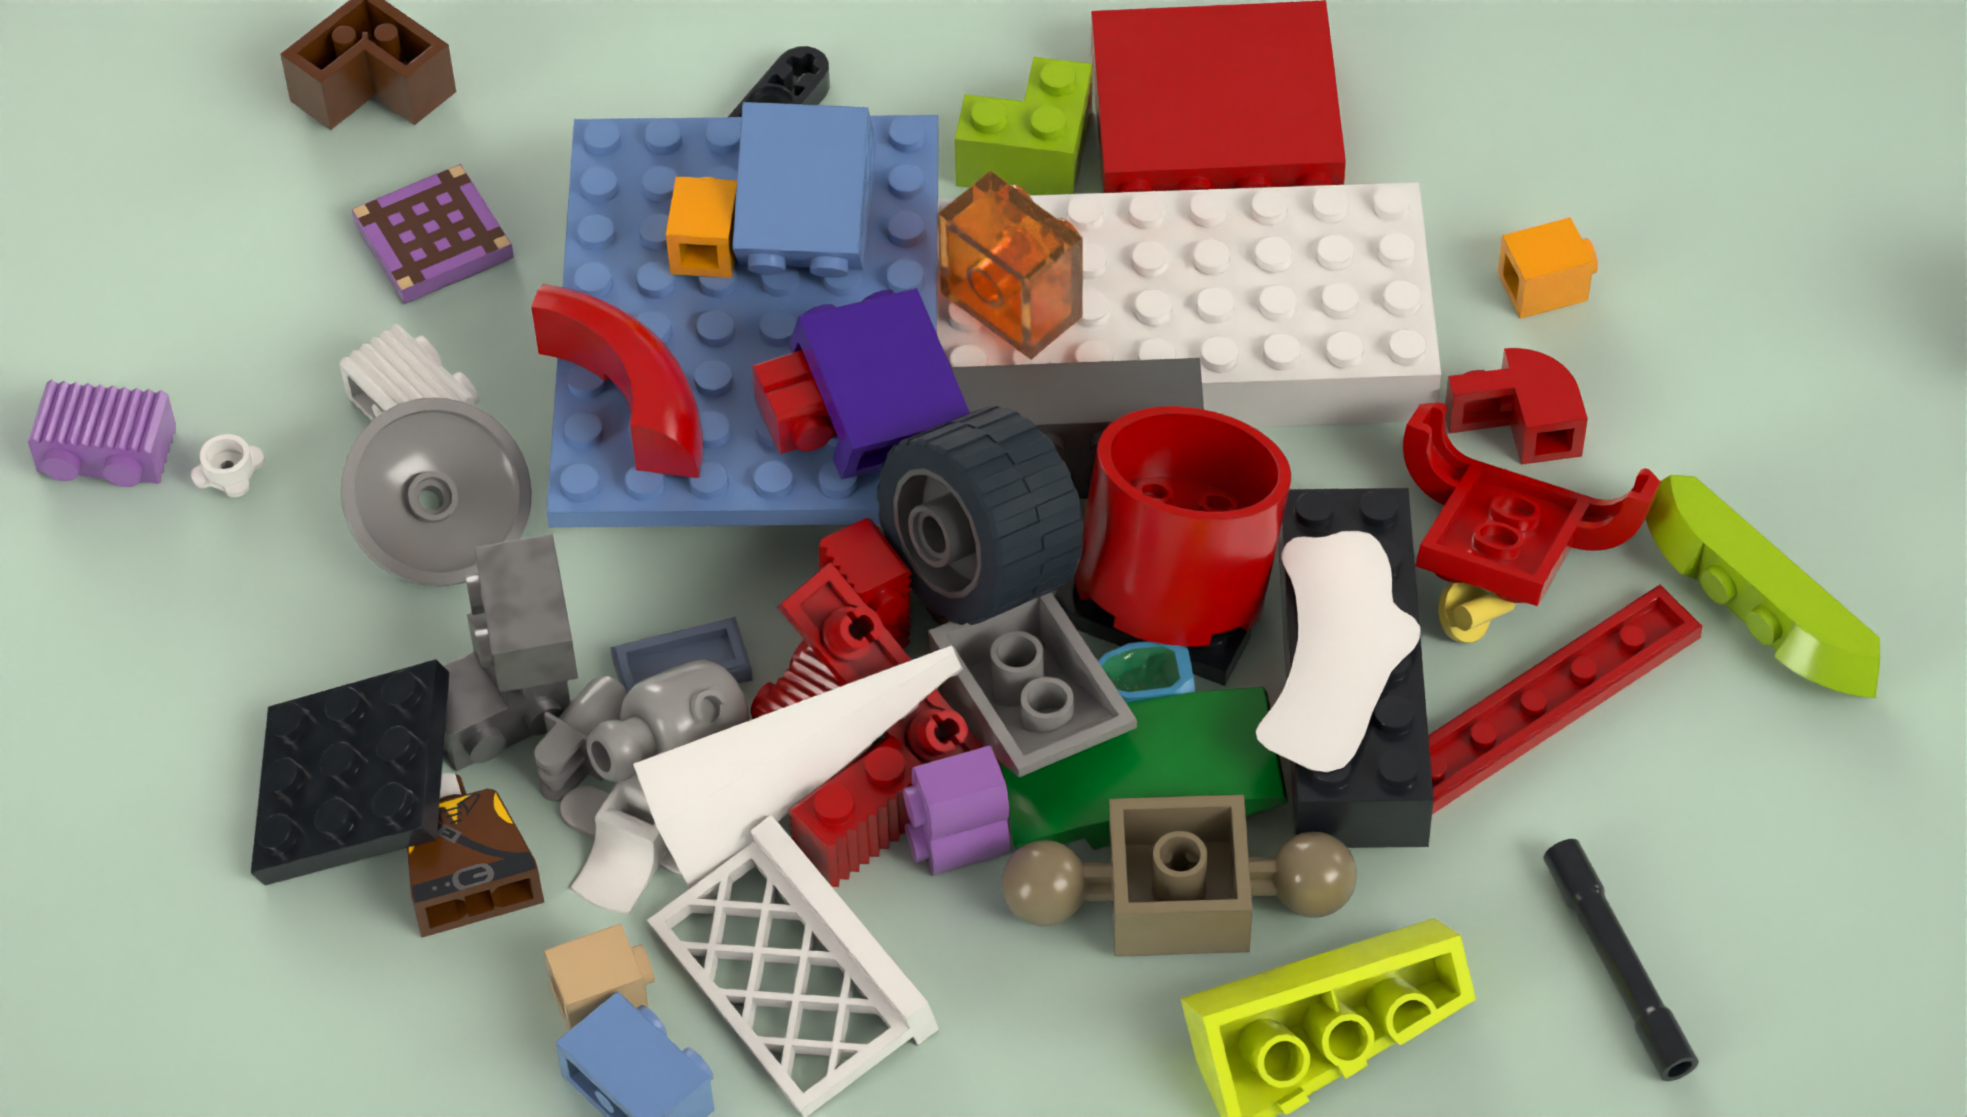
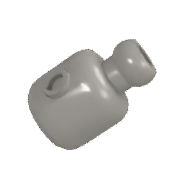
(665, 714)

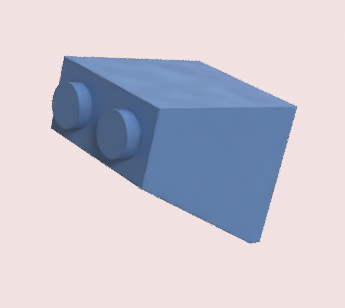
(803, 188)

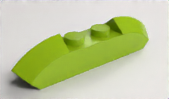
(1763, 588)

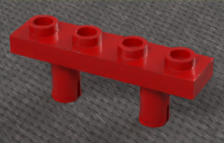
(857, 645)

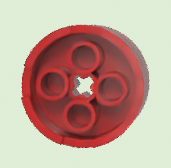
(1182, 524)

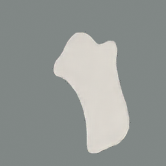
(1344, 650)

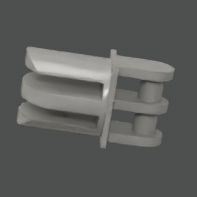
(563, 751)

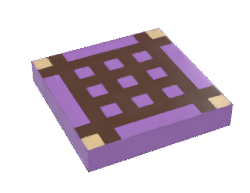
(432, 233)

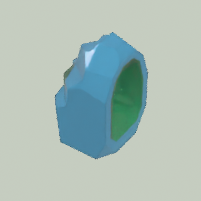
(1149, 670)

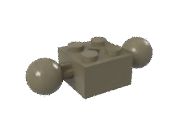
(1179, 876)

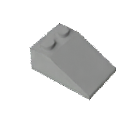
(1031, 686)

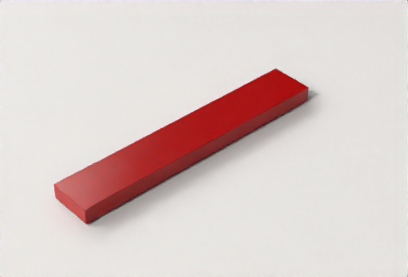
(1557, 692)

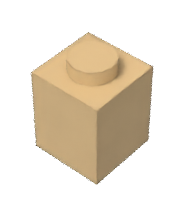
(595, 968)

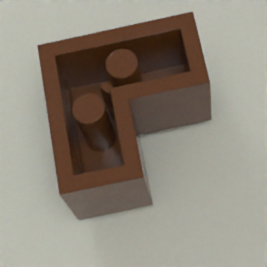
(365, 54)

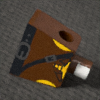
(475, 864)

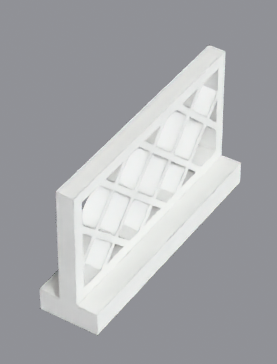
(845, 945)

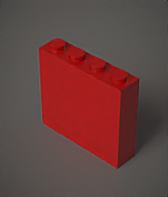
(1216, 97)

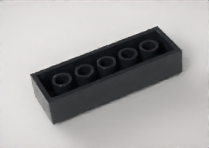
(1387, 785)

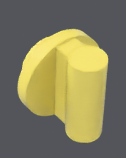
(1467, 611)

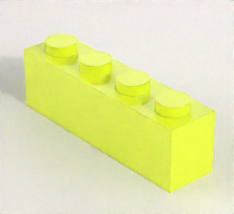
(1321, 1018)

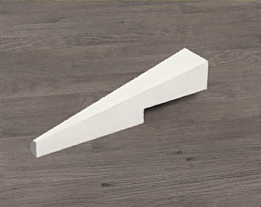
(731, 781)

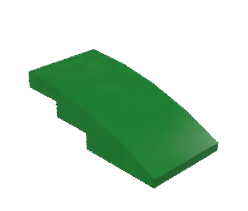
(1180, 748)

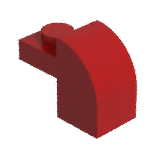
(1530, 396)

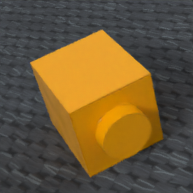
(702, 227)
(1546, 267)

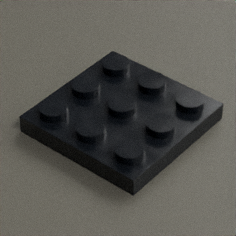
(351, 773)

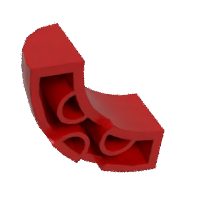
(623, 349)

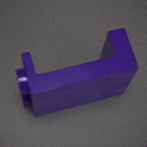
(877, 374)

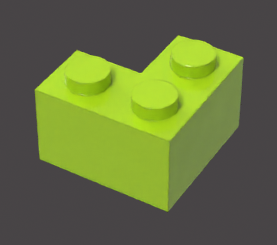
(1030, 140)

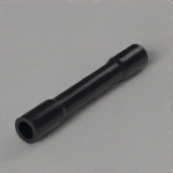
(1653, 1020)

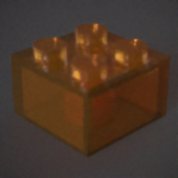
(1011, 264)

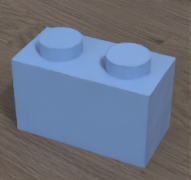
(631, 1067)

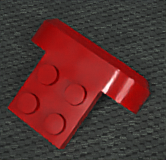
(1506, 526)

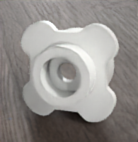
(224, 452)

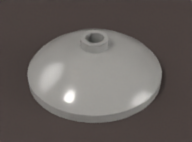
(442, 450)

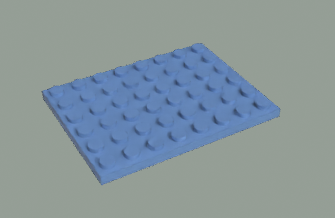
(716, 327)

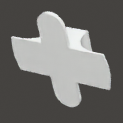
(625, 844)

